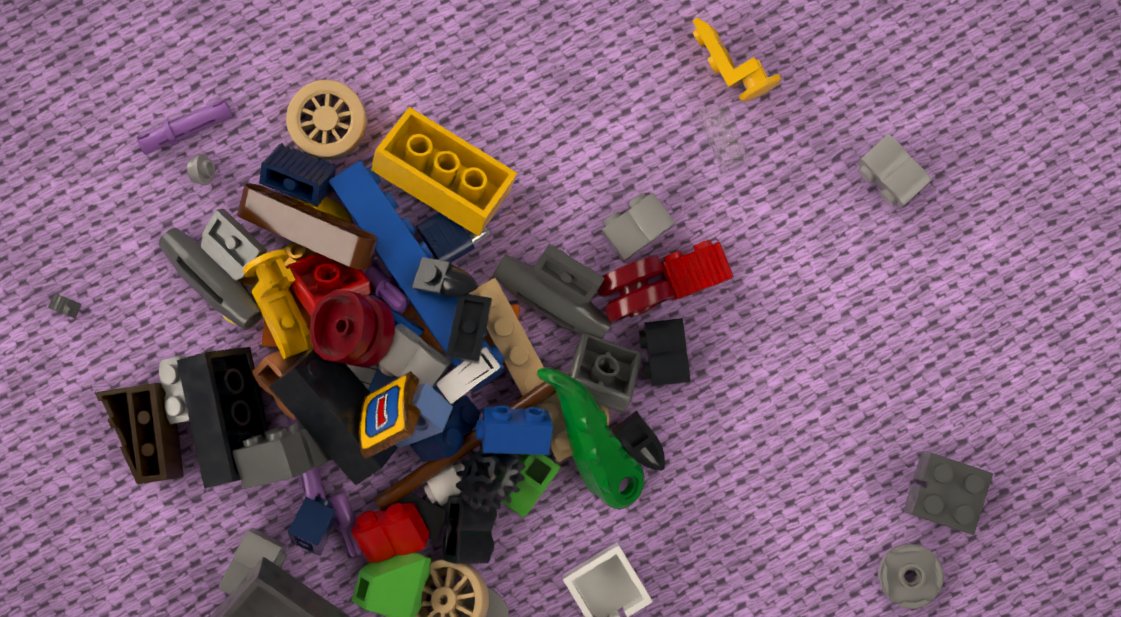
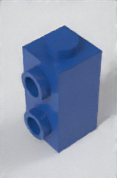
(515, 430)

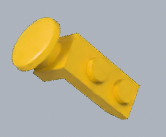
(749, 73)
(277, 302)

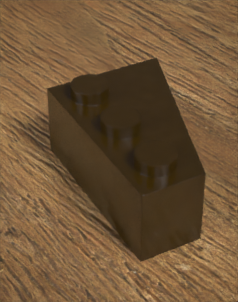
(144, 431)

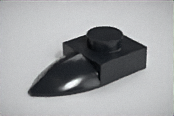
(443, 279)
(640, 441)

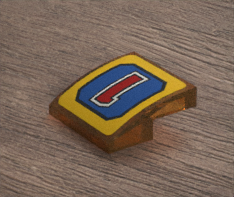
(388, 415)

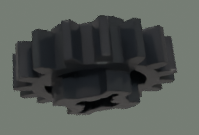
(489, 479)

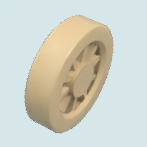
(327, 120)
(448, 597)

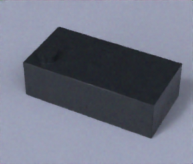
(328, 404)
(222, 409)

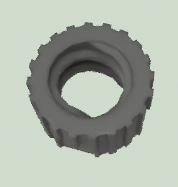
(64, 305)

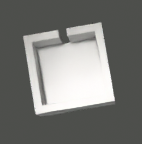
(607, 584)

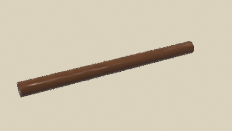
(432, 468)

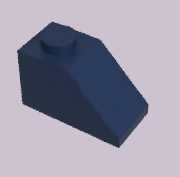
(313, 525)

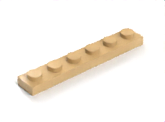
(522, 360)

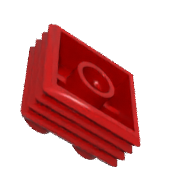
(320, 275)

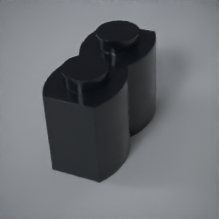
(665, 351)
(467, 533)

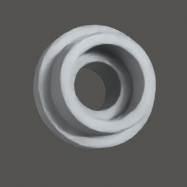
(201, 169)

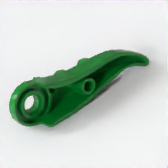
(593, 445)

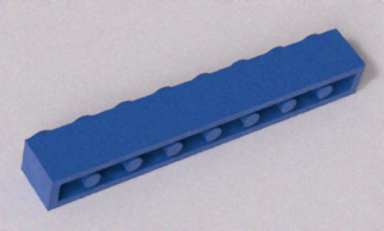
(400, 252)

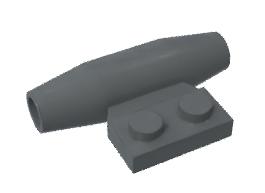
(217, 265)
(557, 289)

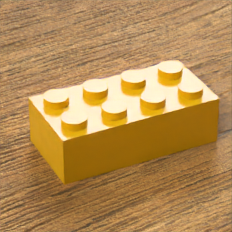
(443, 171)

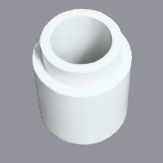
(443, 484)

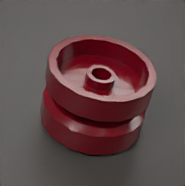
(632, 285)
(352, 328)

